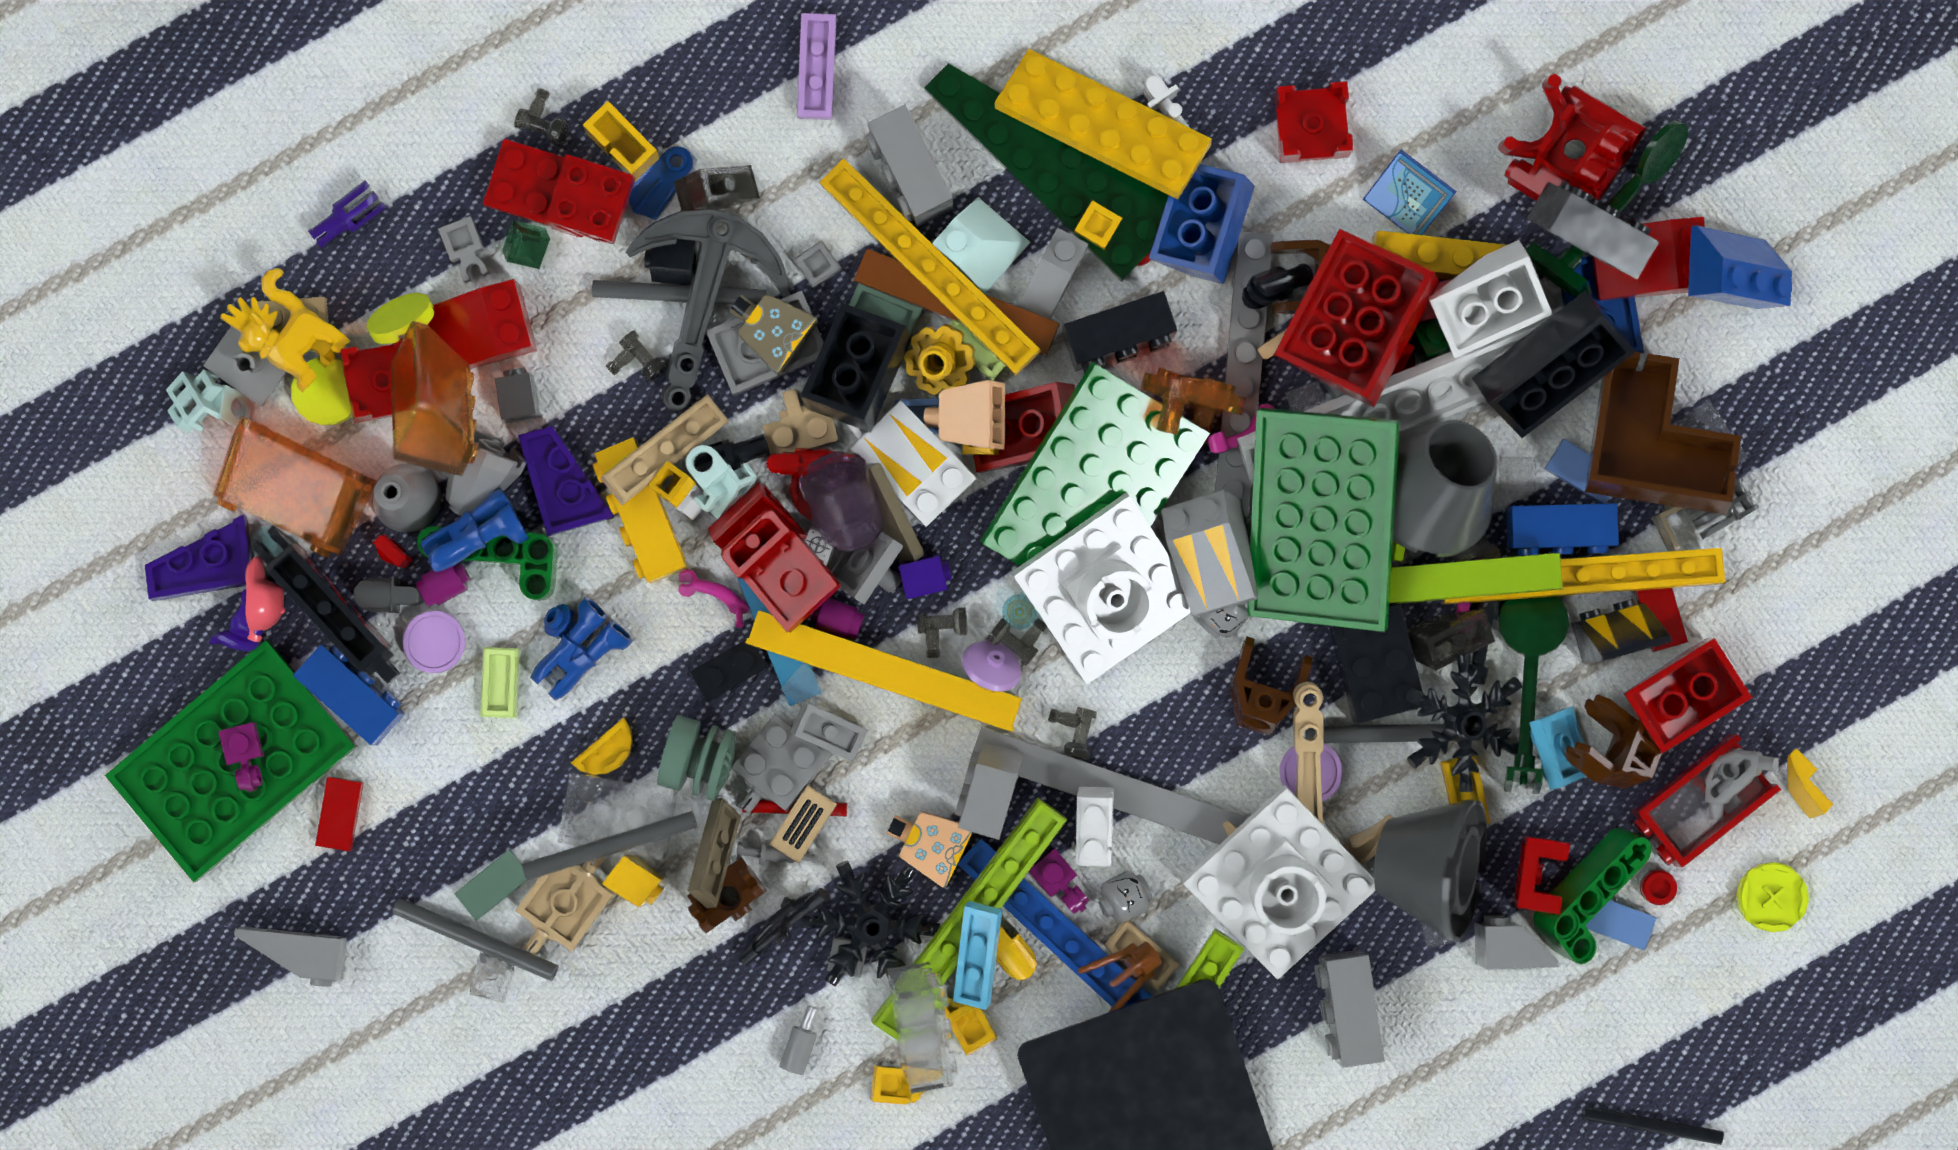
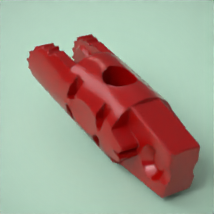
(796, 462)

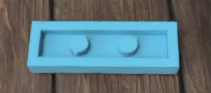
(977, 955)

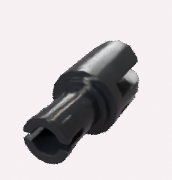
(1275, 285)
(734, 453)

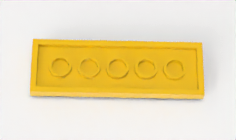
(1103, 123)

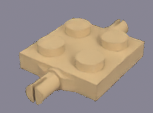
(564, 905)

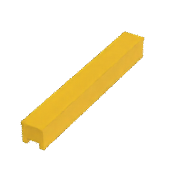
(885, 671)

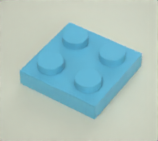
(1551, 737)

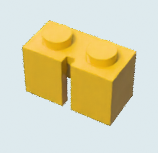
(621, 140)

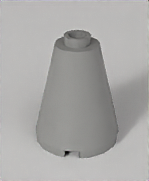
(406, 497)

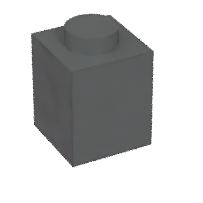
(517, 396)

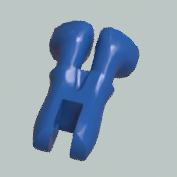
(466, 535)
(574, 656)

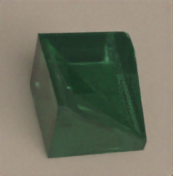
(526, 244)

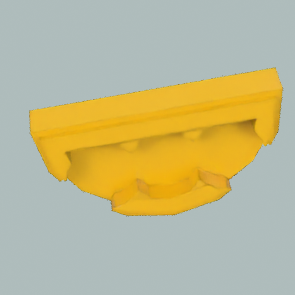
(608, 751)

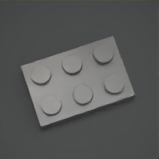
(743, 366)

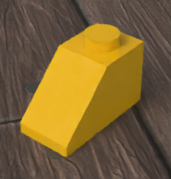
(635, 881)

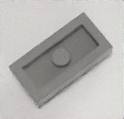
(828, 731)

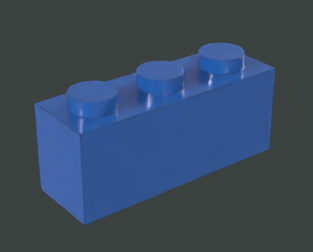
(1562, 528)
(350, 694)

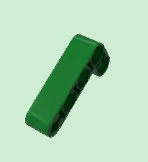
(520, 556)
(1589, 890)

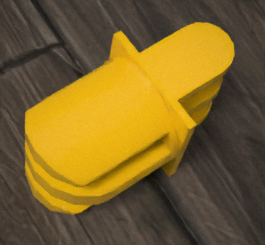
(1015, 955)

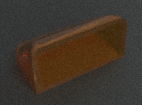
(432, 403)

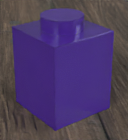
(924, 575)

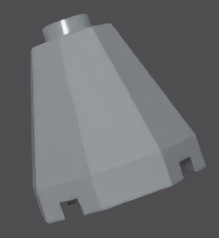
(490, 471)

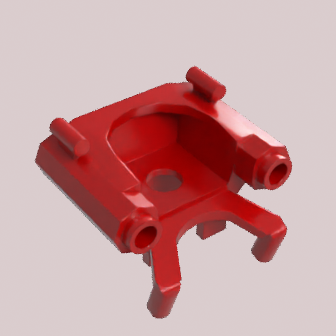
(1604, 131)

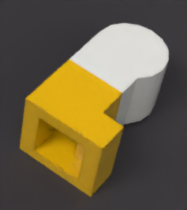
(680, 492)

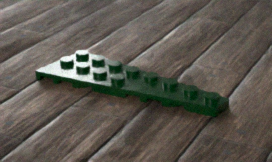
(1055, 172)

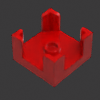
(1313, 123)
(369, 381)
(1530, 873)

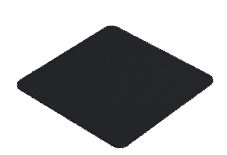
(1146, 1078)

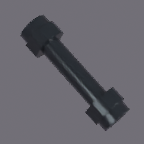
(1479, 656)

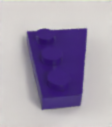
(560, 486)
(203, 566)

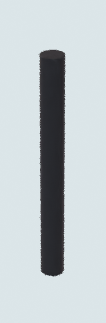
(1652, 1125)

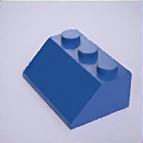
(1203, 224)
(1737, 270)

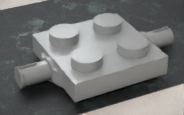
(778, 765)

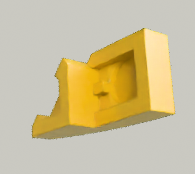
(1802, 790)
(969, 1026)
(891, 1086)

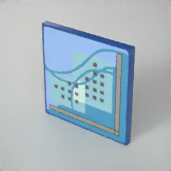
(1409, 194)

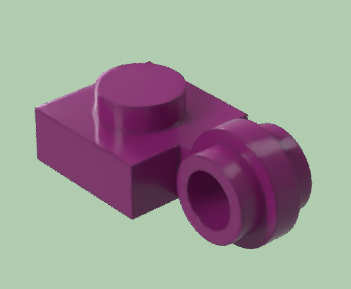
(242, 745)
(1053, 875)

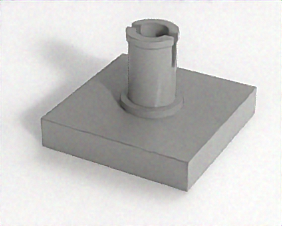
(242, 370)
(867, 567)

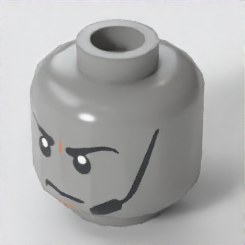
(1224, 621)
(1124, 897)

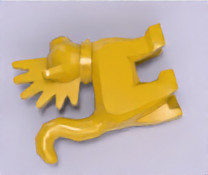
(300, 334)

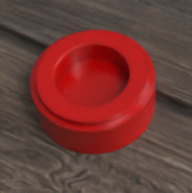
(1658, 887)

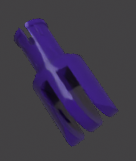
(342, 218)

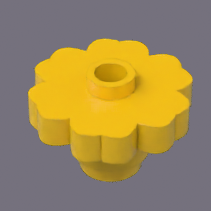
(949, 345)

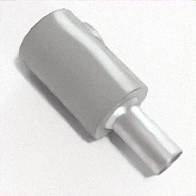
(800, 1044)

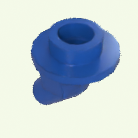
(559, 621)

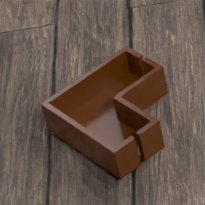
(1646, 457)

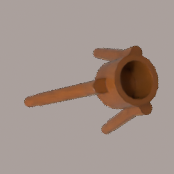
(1140, 962)

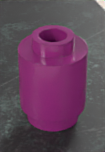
(443, 585)
(838, 619)

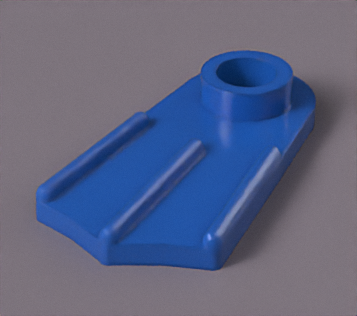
(656, 186)

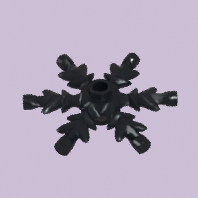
(1464, 721)
(865, 914)

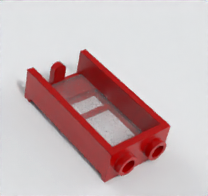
(1680, 816)

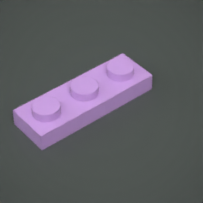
(816, 66)

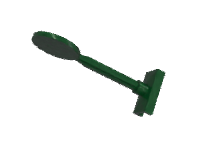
(1653, 164)
(1534, 630)

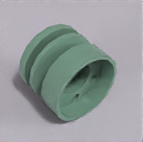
(696, 758)

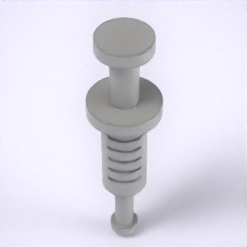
(769, 854)

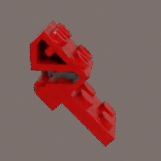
(559, 191)
(772, 557)

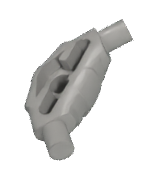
(1731, 774)

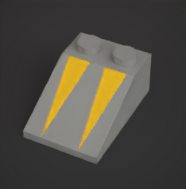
(1211, 551)

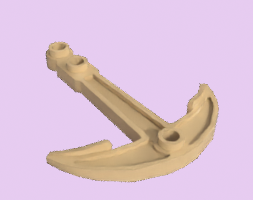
(1308, 771)

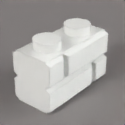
(1094, 826)

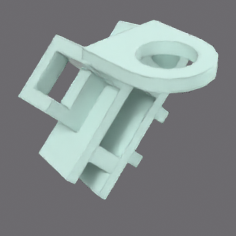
(209, 397)
(720, 483)

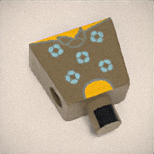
(773, 329)

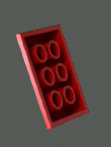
(1357, 317)

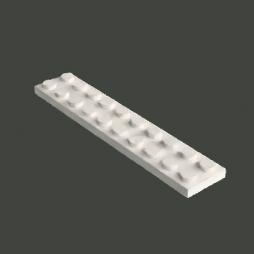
(1419, 393)

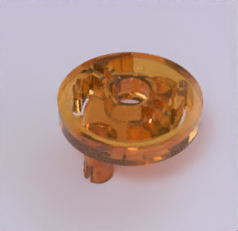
(1205, 396)

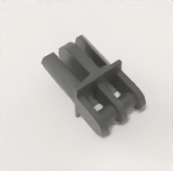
(1732, 514)
(385, 595)

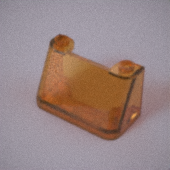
(292, 487)

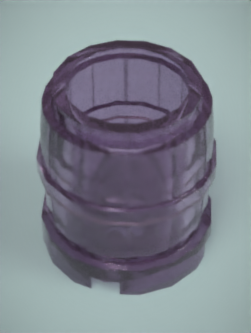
(842, 501)

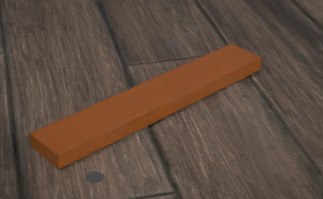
(895, 280)

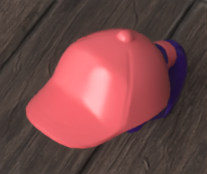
(259, 610)

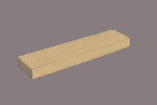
(669, 445)

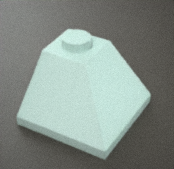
(980, 244)

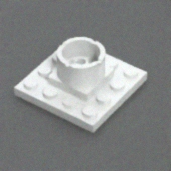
(1104, 588)
(1273, 852)

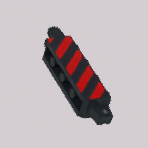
(327, 607)

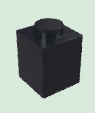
(672, 262)

